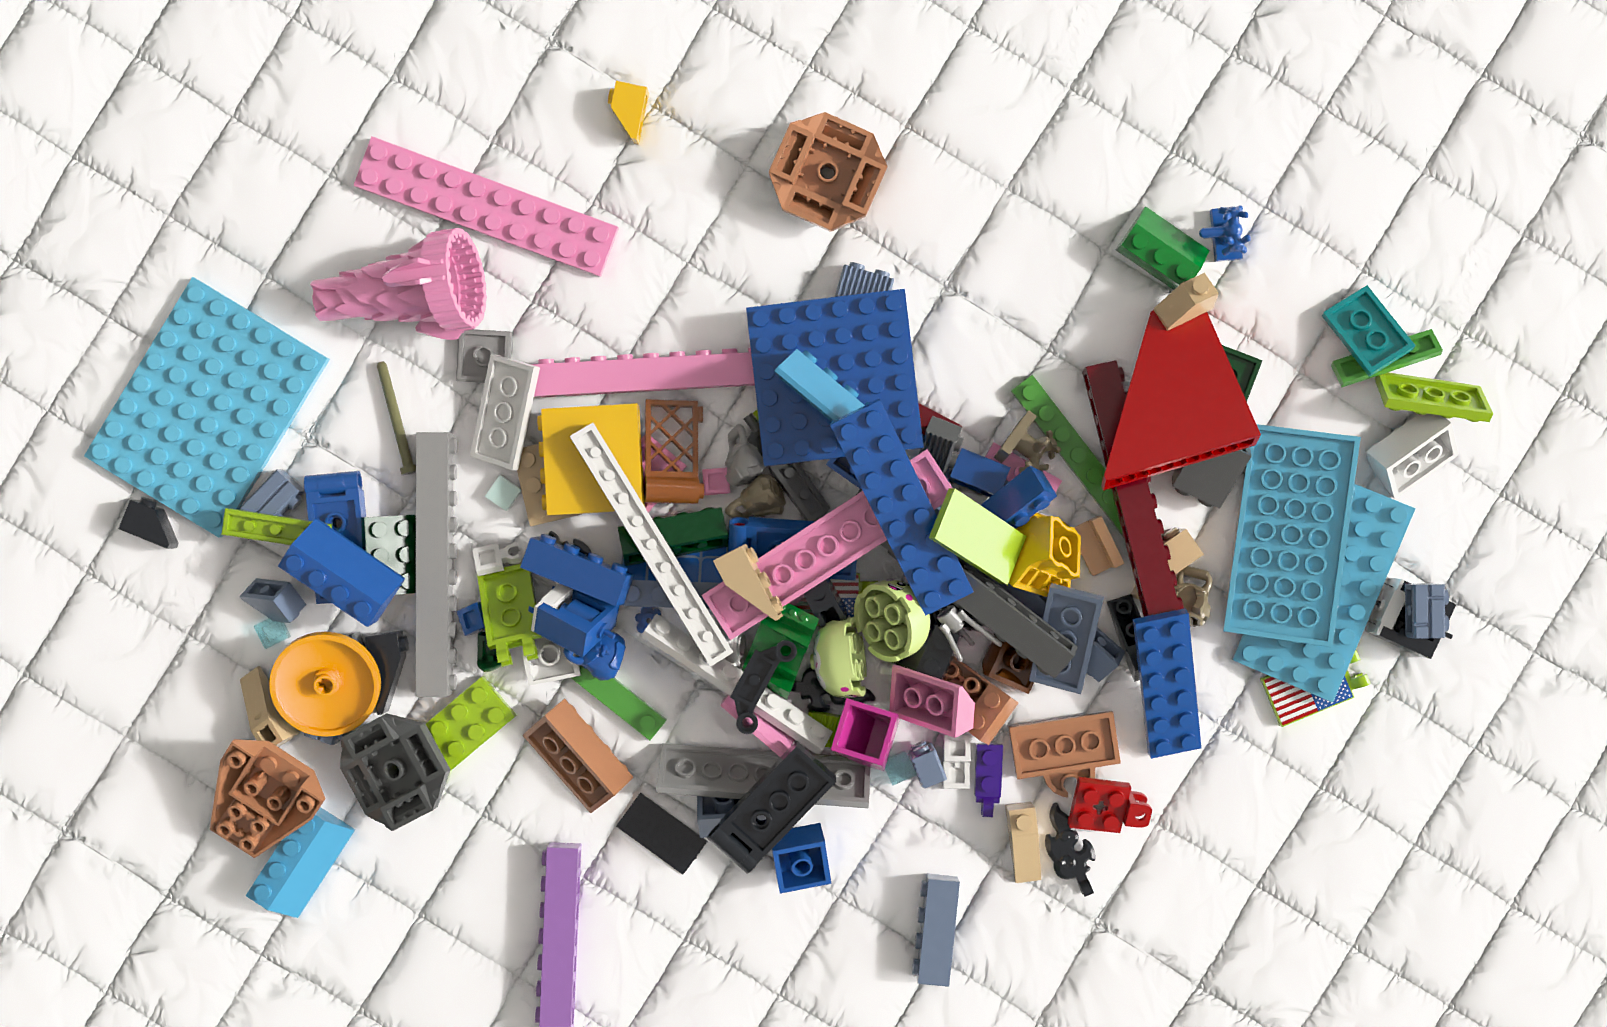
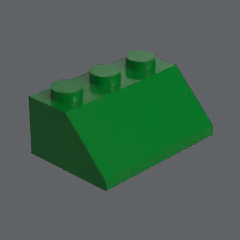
(1162, 249)

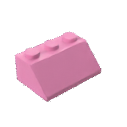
(930, 702)
(766, 732)

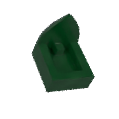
(486, 658)

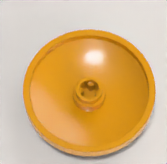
(325, 684)

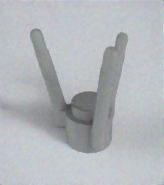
(952, 621)

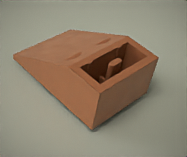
(991, 703)

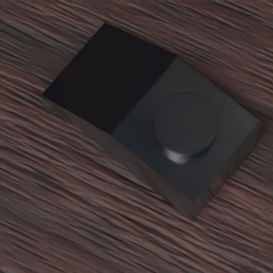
(149, 523)

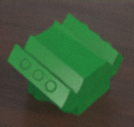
(793, 626)

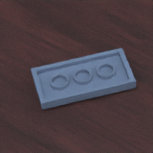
(1075, 617)

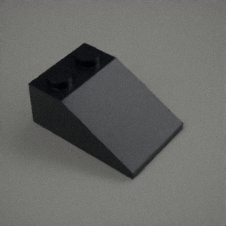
(933, 656)

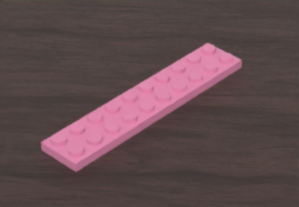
(486, 206)
(818, 552)

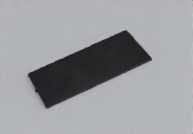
(661, 833)

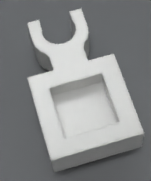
(491, 558)

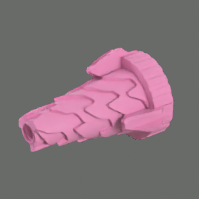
(432, 284)

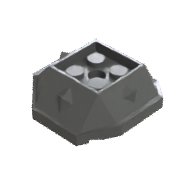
(383, 790)

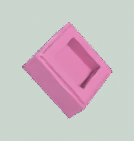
(715, 481)

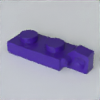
(988, 776)

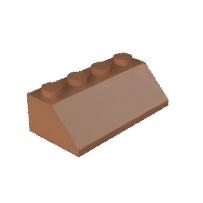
(578, 756)

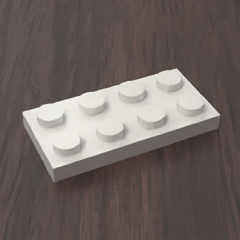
(504, 412)

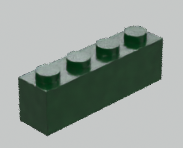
(683, 533)

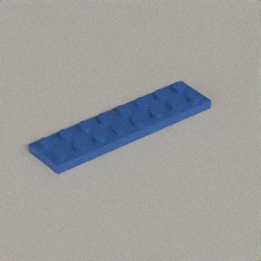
(900, 506)

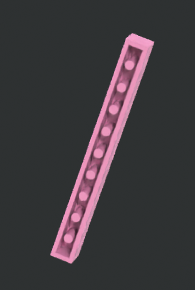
(644, 373)

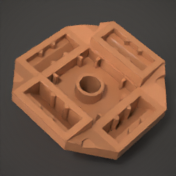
(819, 144)

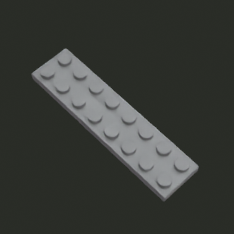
(735, 771)

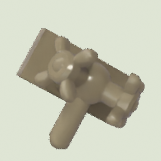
(1027, 445)

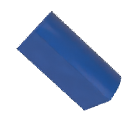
(978, 473)

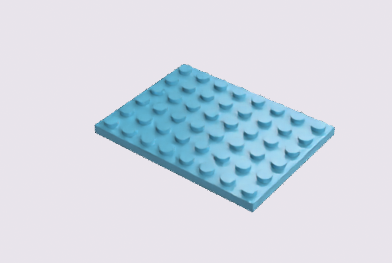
(206, 406)

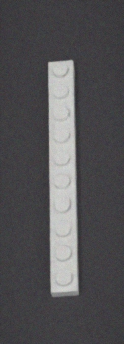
(651, 544)

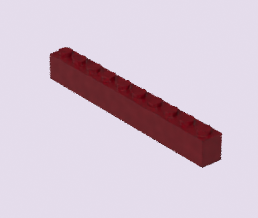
(1133, 500)

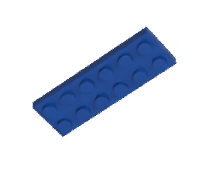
(1167, 683)

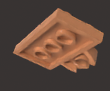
(1064, 748)

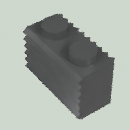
(941, 441)

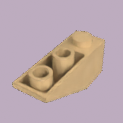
(744, 577)
(263, 716)

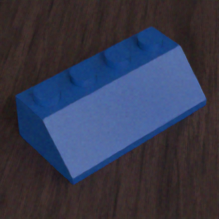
(341, 572)

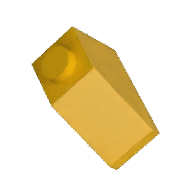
(629, 106)

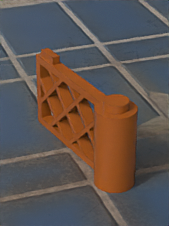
(672, 485)

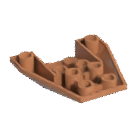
(262, 795)

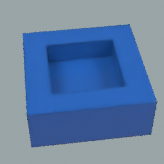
(471, 619)

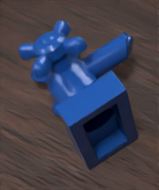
(1226, 233)

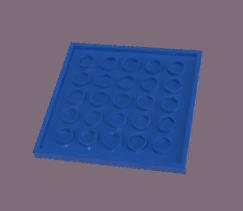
(860, 341)

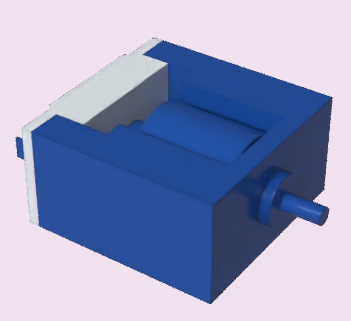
(573, 619)

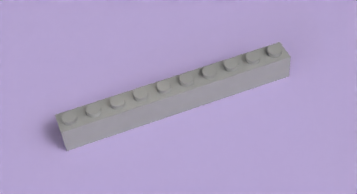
(435, 564)

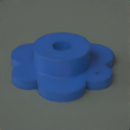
(641, 618)

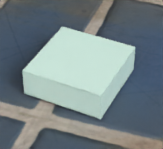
(503, 493)

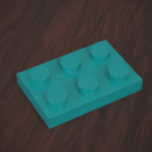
(1368, 330)

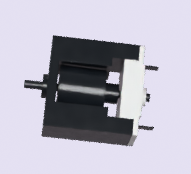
(1391, 610)

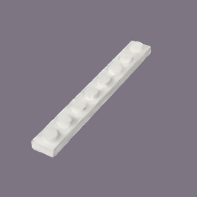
(726, 676)

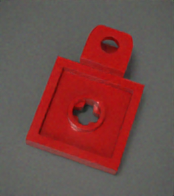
(1119, 807)

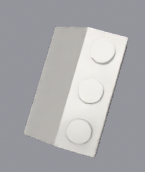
(1412, 452)

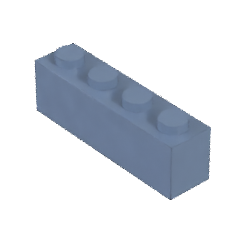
(937, 929)

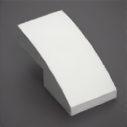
(956, 762)

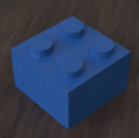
(801, 859)

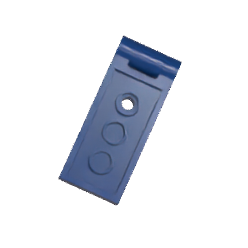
(336, 497)
(766, 533)

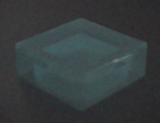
(271, 632)
(899, 768)

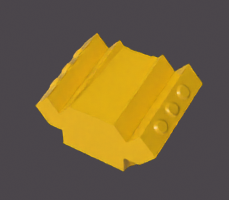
(1047, 555)

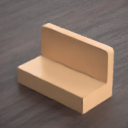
(1098, 546)

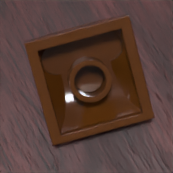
(1008, 667)

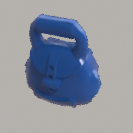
(603, 659)

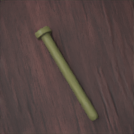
(408, 466)

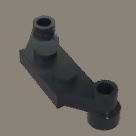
(754, 681)

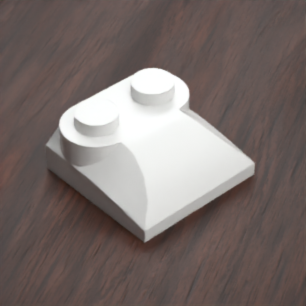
(550, 664)

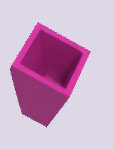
(865, 734)

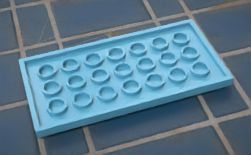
(1292, 535)
(1372, 543)

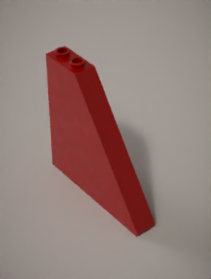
(1179, 404)

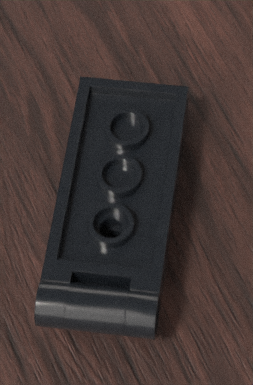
(782, 797)

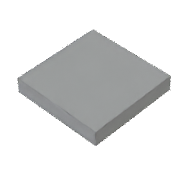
(475, 351)

